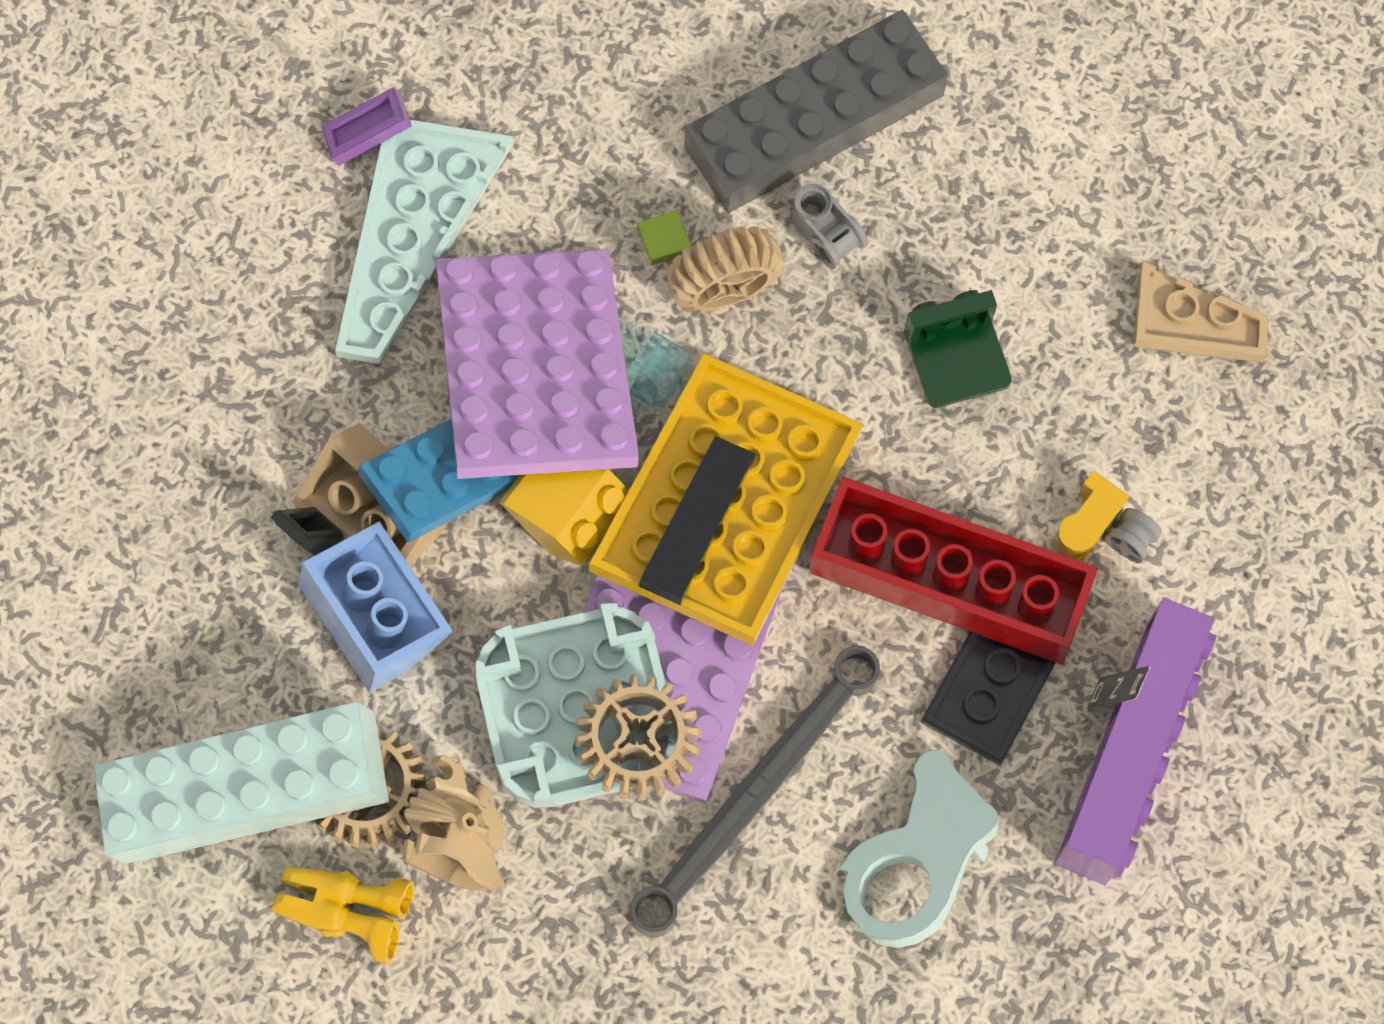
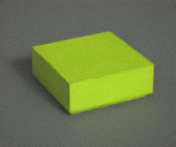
(663, 237)

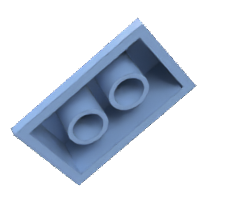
(373, 606)

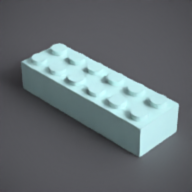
(240, 783)

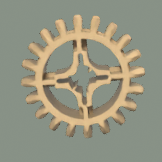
(725, 269)
(651, 723)
(413, 780)

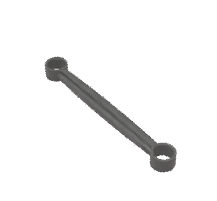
(755, 790)

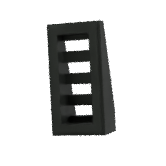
(308, 528)

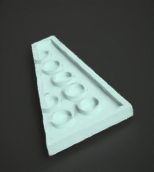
(415, 210)

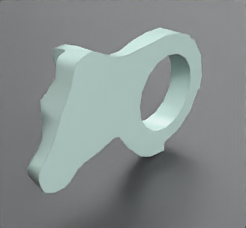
(942, 832)

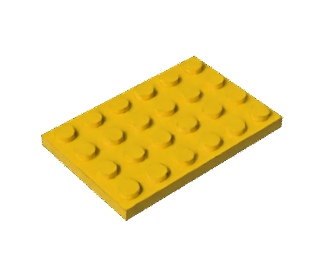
(794, 469)

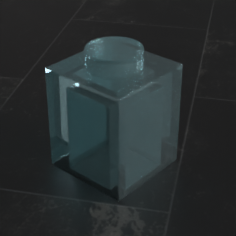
(658, 370)

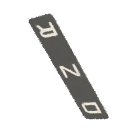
(1118, 687)

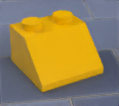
(566, 509)

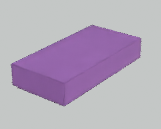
(366, 126)

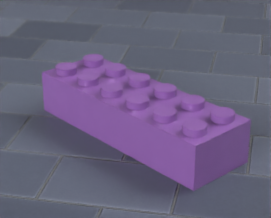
(1134, 744)

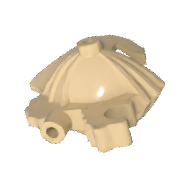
(455, 830)

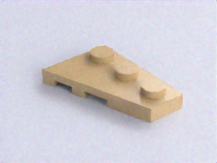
(1190, 321)

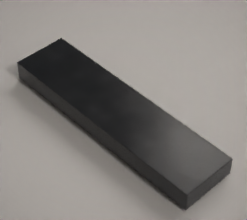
(697, 520)

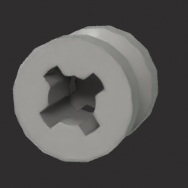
(1133, 535)

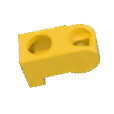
(1084, 529)

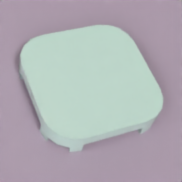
(536, 688)

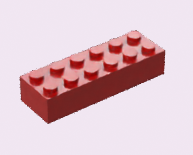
(952, 570)

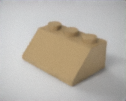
(343, 496)

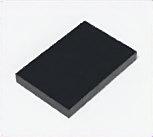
(987, 696)

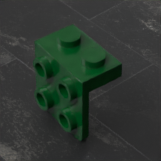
(957, 348)

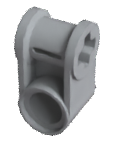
(829, 232)

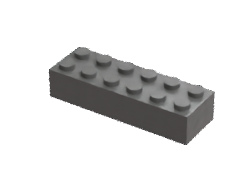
(815, 111)

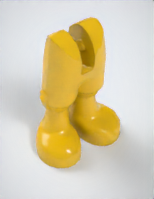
(329, 909)

